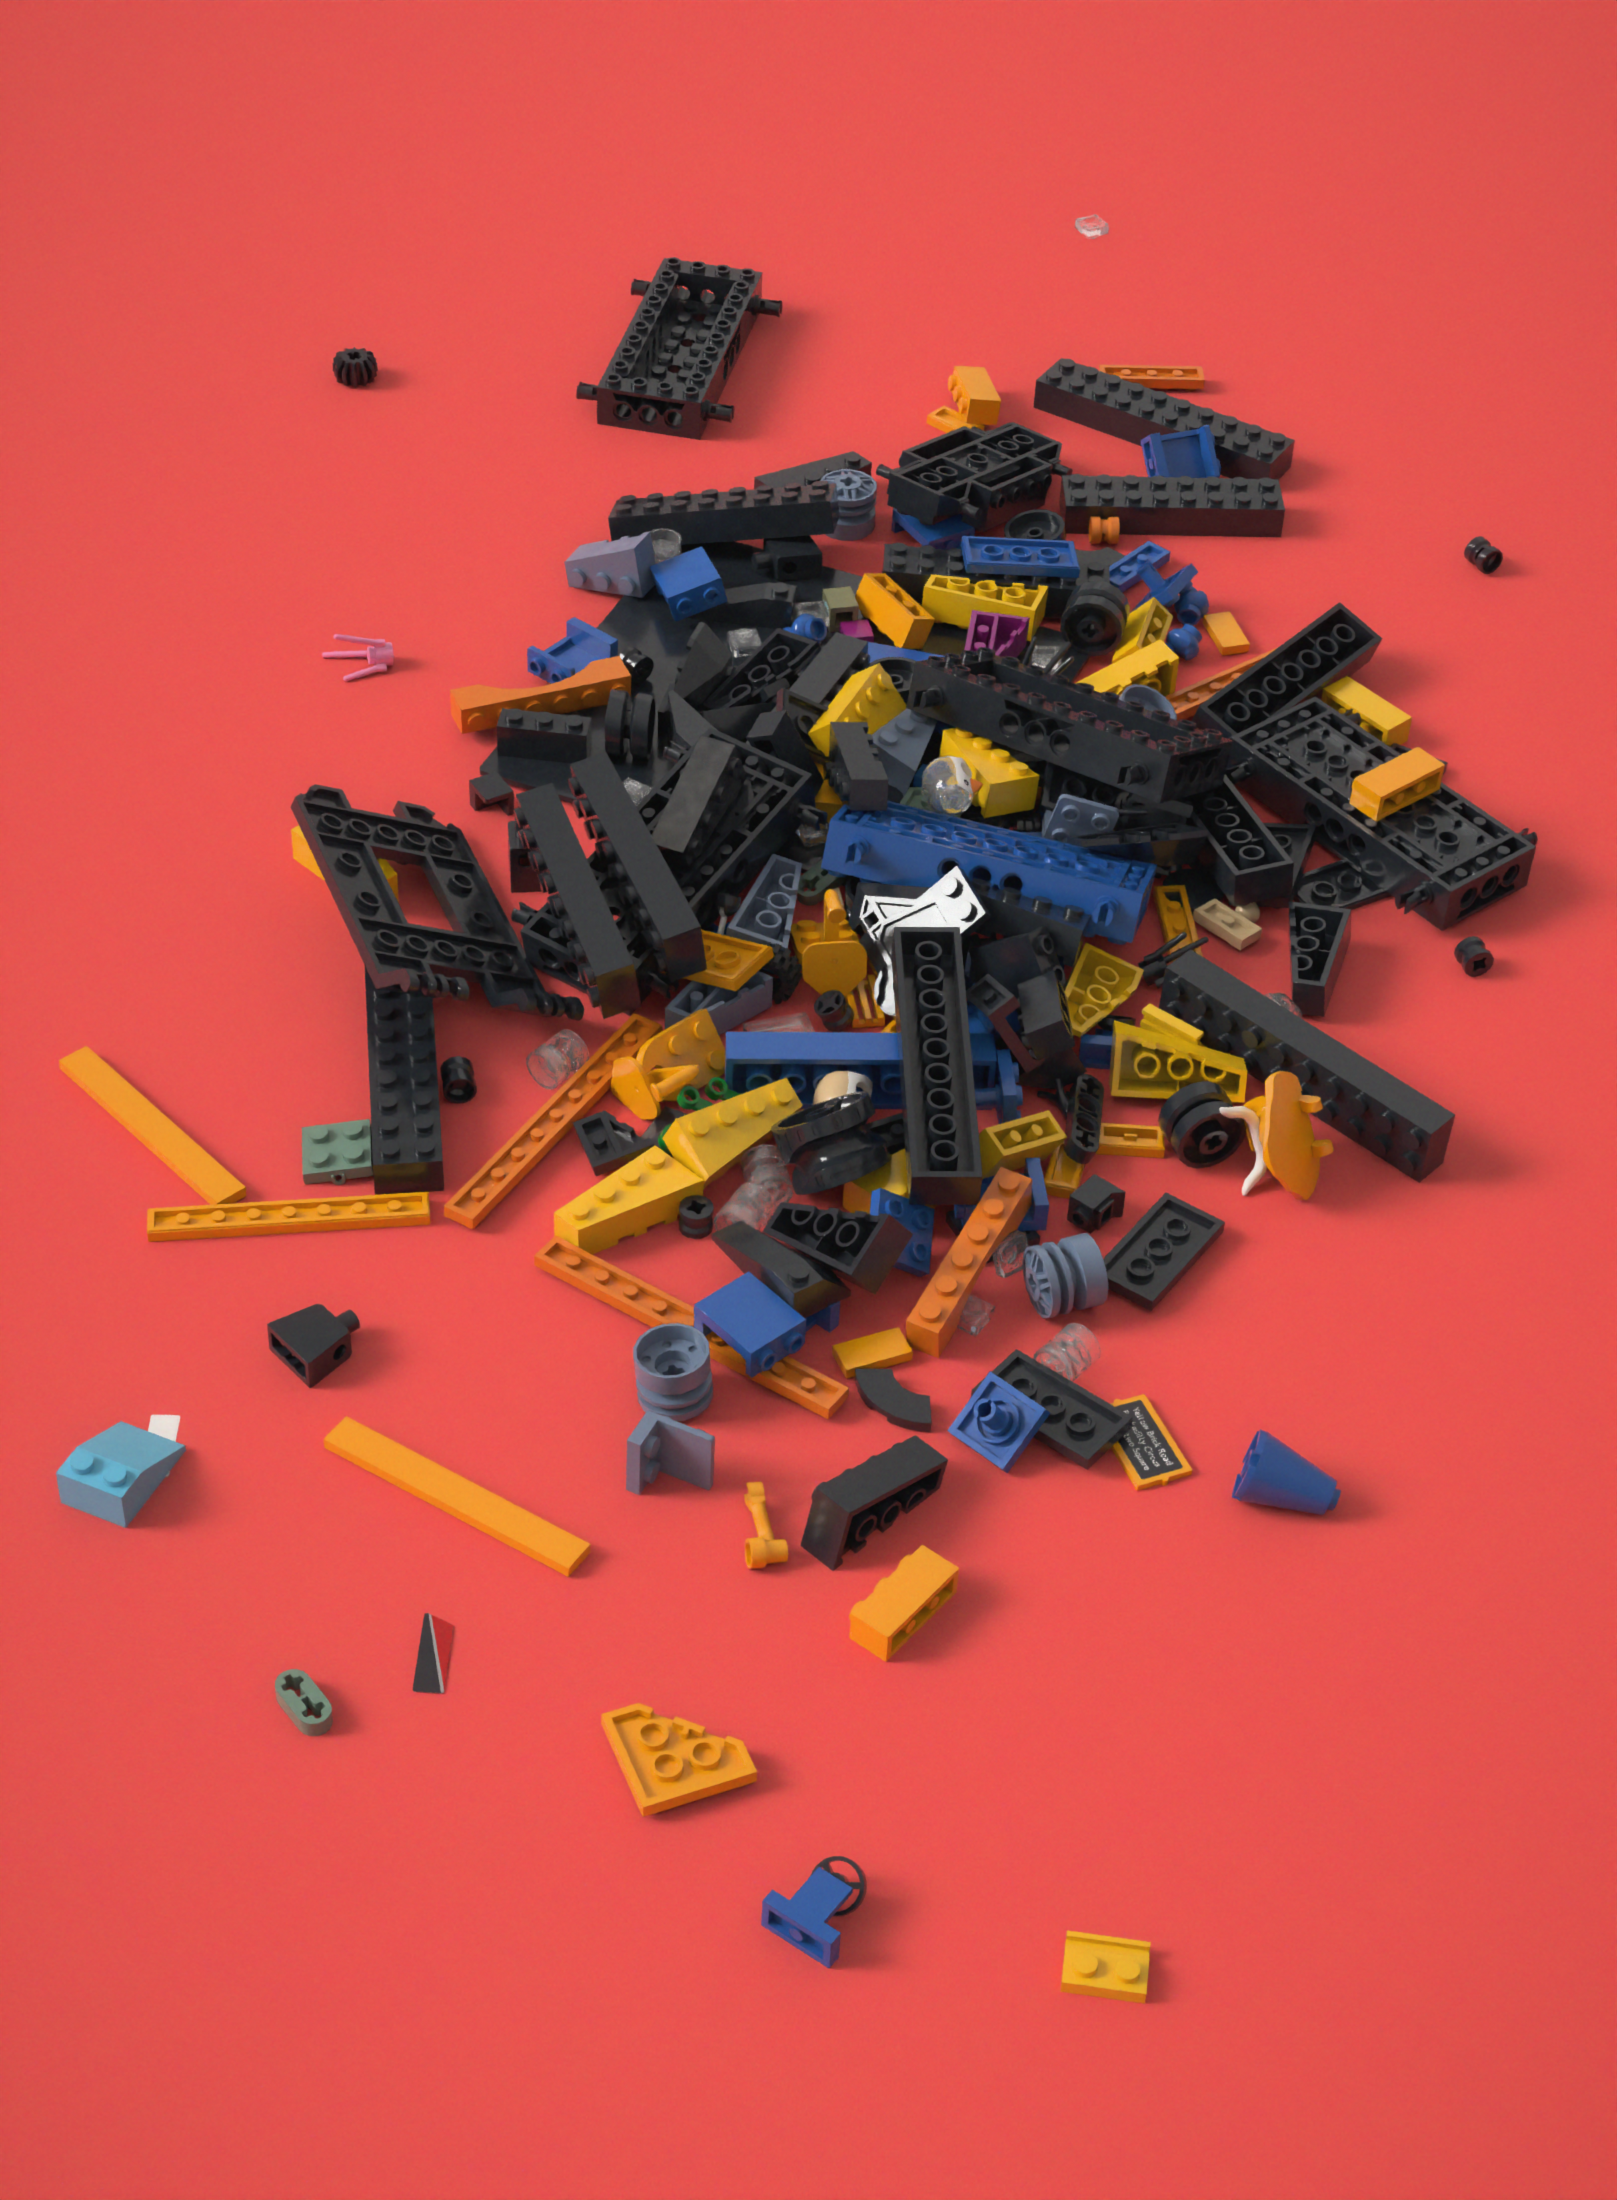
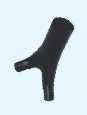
(1059, 1099)

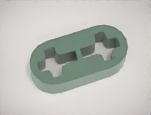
(820, 880)
(310, 1698)

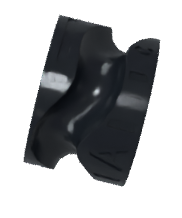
(831, 1143)

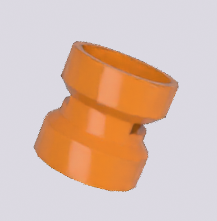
(1104, 530)

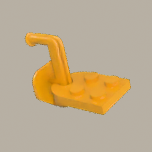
(829, 949)
(684, 1056)

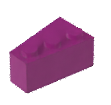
(998, 632)

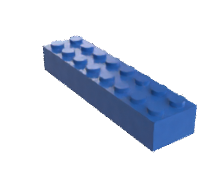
(806, 1057)

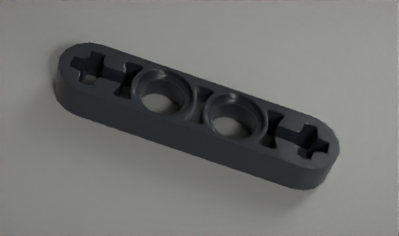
(1084, 1119)

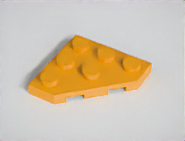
(673, 1759)

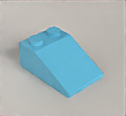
(116, 1472)

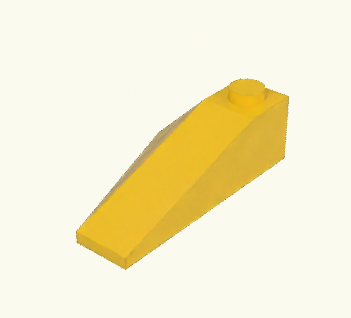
(1098, 987)

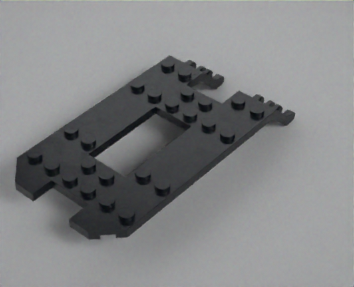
(415, 956)

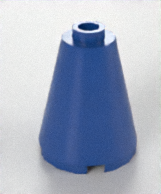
(1283, 1478)

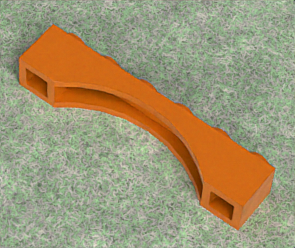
(480, 706)
(943, 1301)

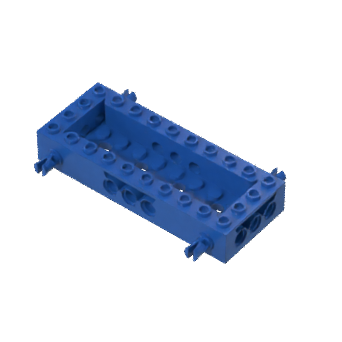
(921, 847)

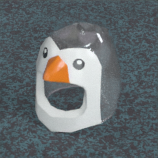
(949, 785)

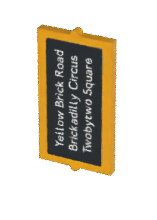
(1147, 1448)

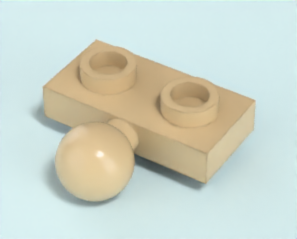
(1232, 926)

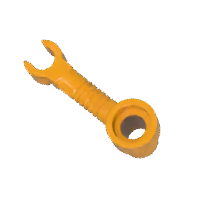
(763, 1548)

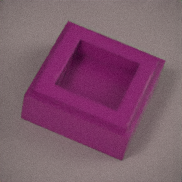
(858, 629)

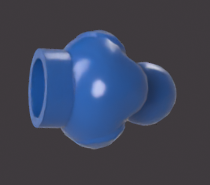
(1191, 606)
(808, 627)
(1184, 641)

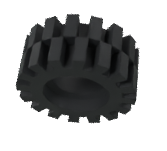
(787, 971)

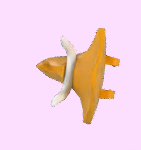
(1283, 1135)

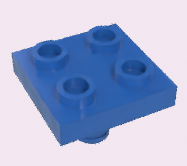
(1165, 590)
(1005, 1094)
(915, 1218)
(998, 1422)

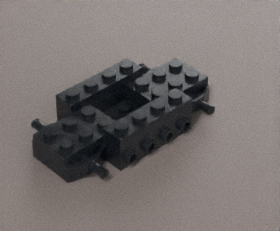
(975, 474)

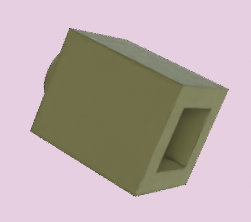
(840, 606)

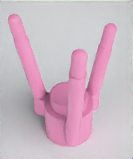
(378, 654)

